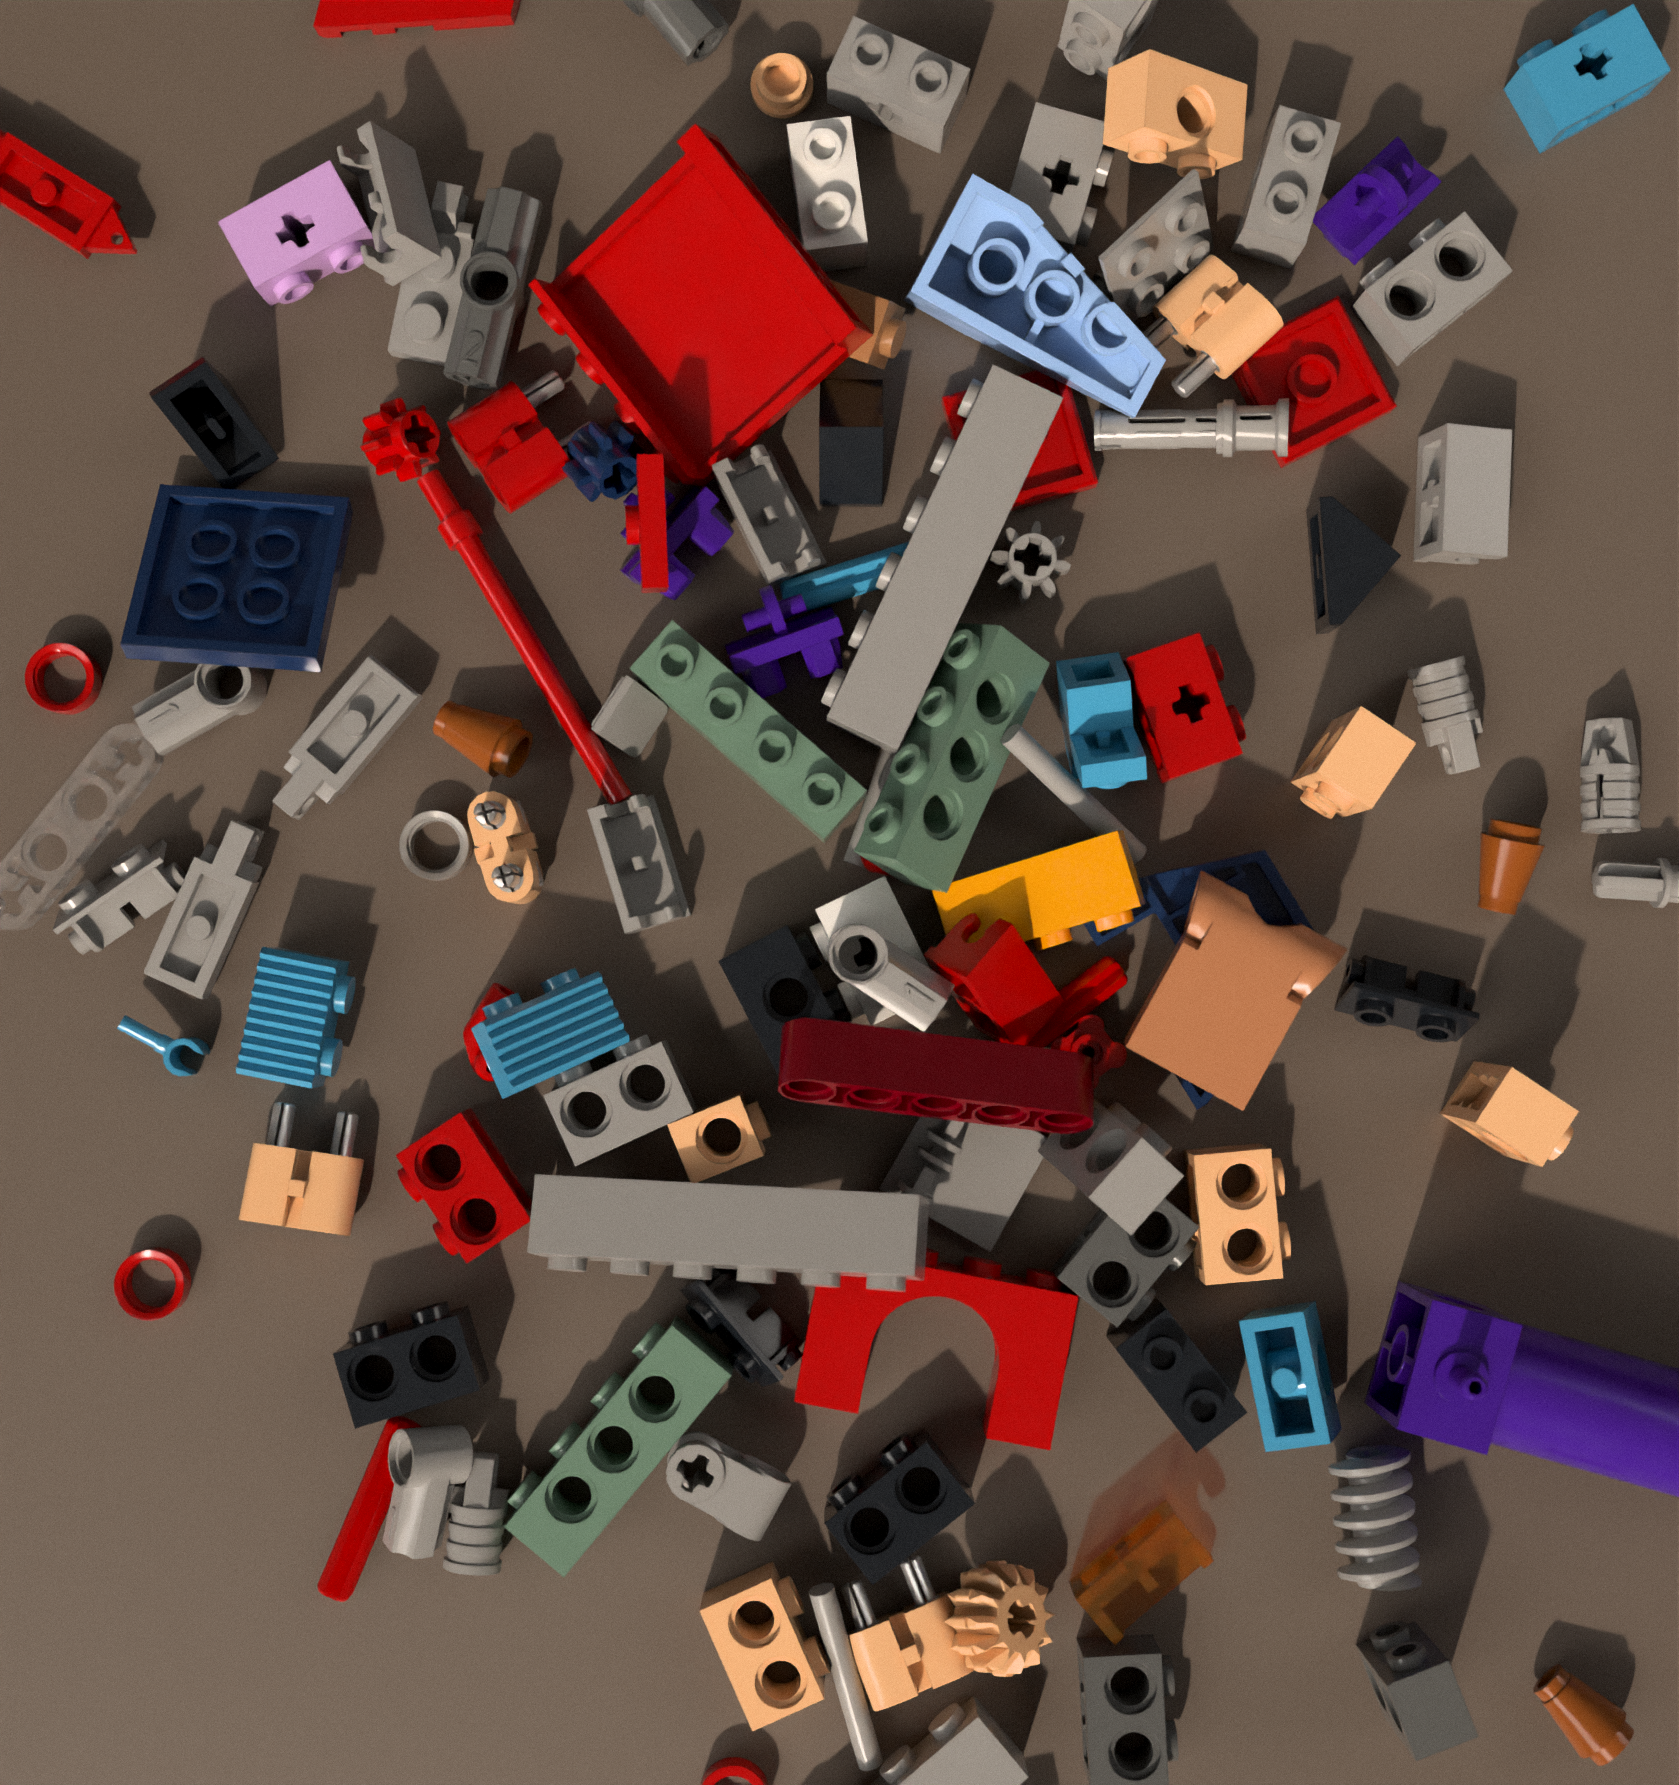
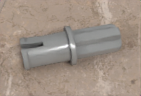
(1637, 881)

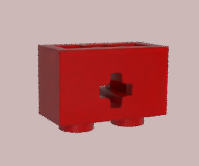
(1171, 739)

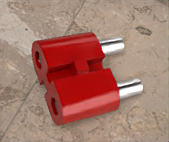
(510, 442)

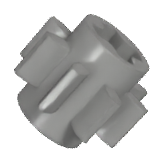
(1045, 555)

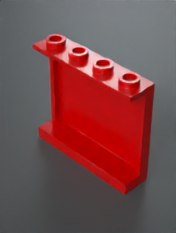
(701, 312)

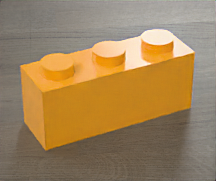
(1050, 892)

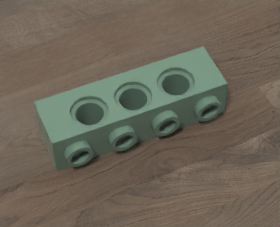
(748, 731)
(951, 756)
(564, 1529)

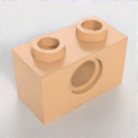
(1174, 114)

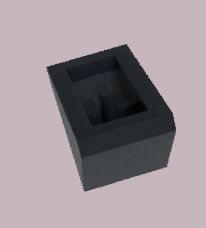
(214, 423)
(851, 443)
(1344, 561)

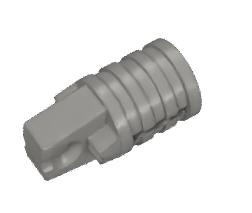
(1448, 712)
(1610, 777)
(477, 1520)

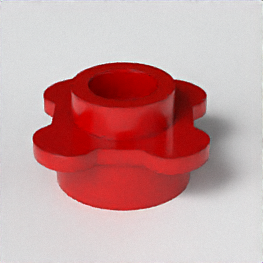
(1091, 1033)

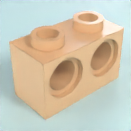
(1351, 764)
(1511, 1113)
(1223, 1215)
(750, 1648)

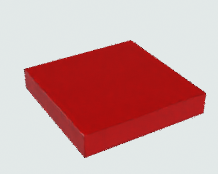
(1323, 373)
(1063, 459)

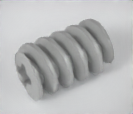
(1377, 1518)

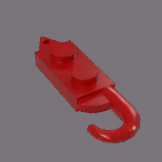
(59, 201)

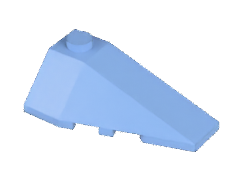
(1022, 294)

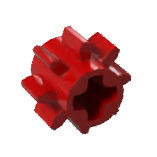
(400, 440)

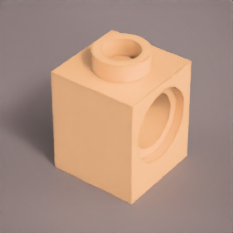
(695, 1152)

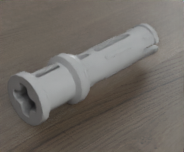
(1225, 428)

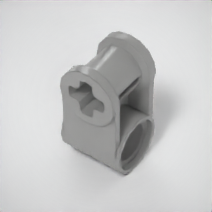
(738, 1487)

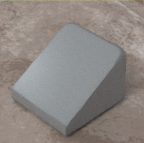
(629, 717)

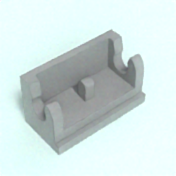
(394, 205)
(1462, 494)
(768, 516)
(639, 863)

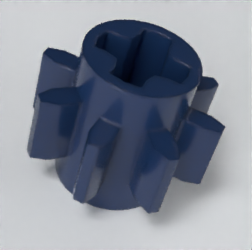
(603, 460)

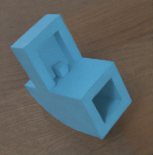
(1099, 721)

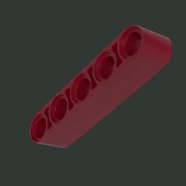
(936, 1076)

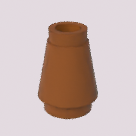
(485, 738)
(1507, 863)
(1585, 1716)

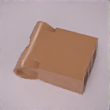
(1229, 993)

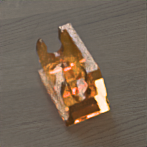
(1139, 1570)

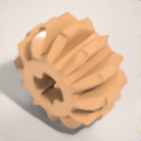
(999, 1618)

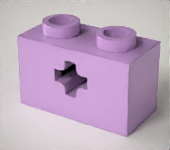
(268, 230)

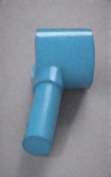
(164, 1045)

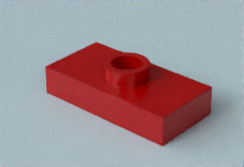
(648, 523)

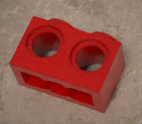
(481, 1175)

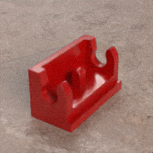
(996, 980)

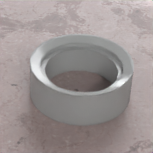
(407, 840)

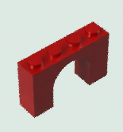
(1029, 1329)

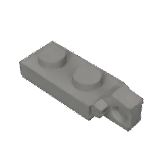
(432, 296)
(345, 737)
(208, 913)

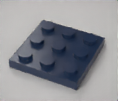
(238, 578)

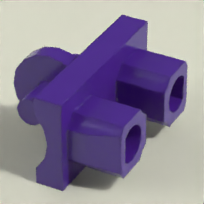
(1375, 201)
(692, 518)
(811, 634)

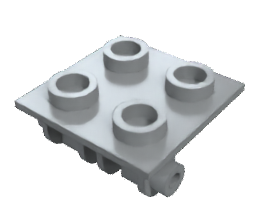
(1157, 250)
(967, 1173)

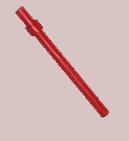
(462, 534)

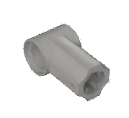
(196, 706)
(893, 978)
(424, 1471)

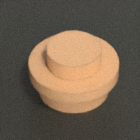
(781, 85)

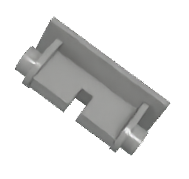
(98, 911)

